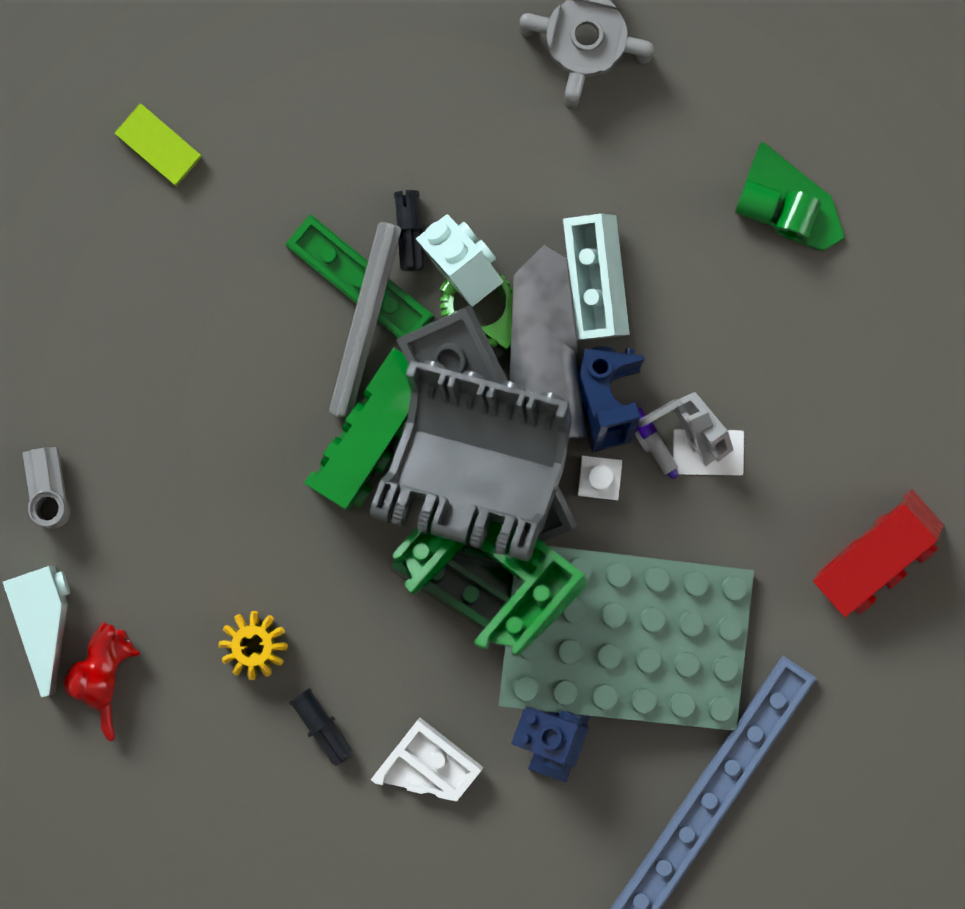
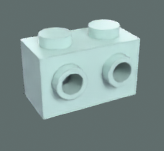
(460, 259)

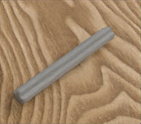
(365, 319)

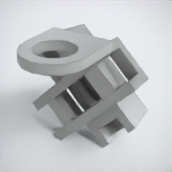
(702, 428)

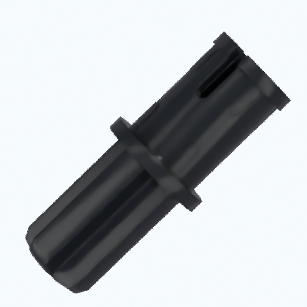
(409, 220)
(321, 727)

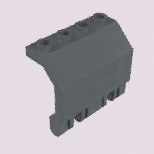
(476, 458)

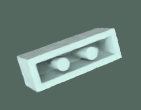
(596, 276)

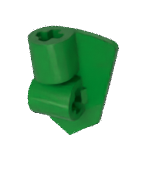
(788, 202)

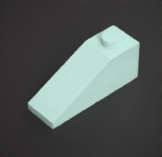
(40, 615)

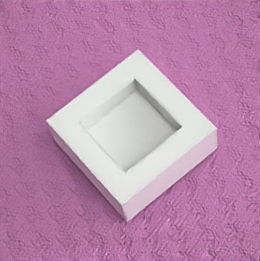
(600, 478)

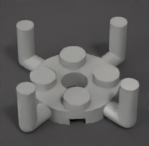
(580, 59)

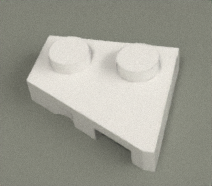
(428, 764)

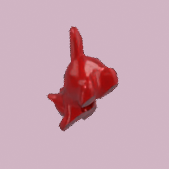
(94, 678)

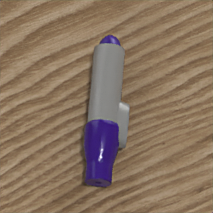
(652, 442)

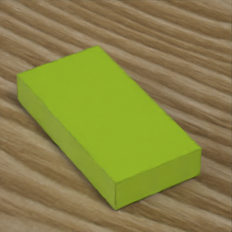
(158, 144)

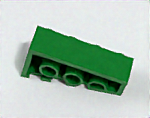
(366, 437)

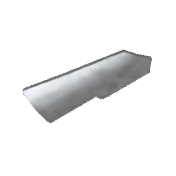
(545, 333)

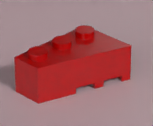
(880, 555)

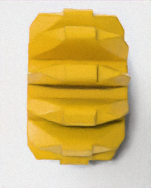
(250, 632)

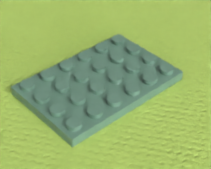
(639, 644)

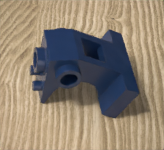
(607, 419)
(553, 740)

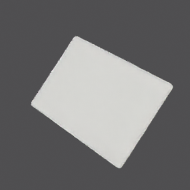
(691, 463)

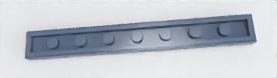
(717, 787)

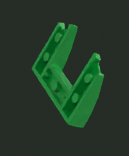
(546, 592)

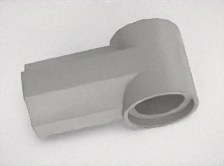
(44, 483)

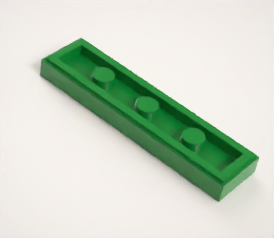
(346, 271)

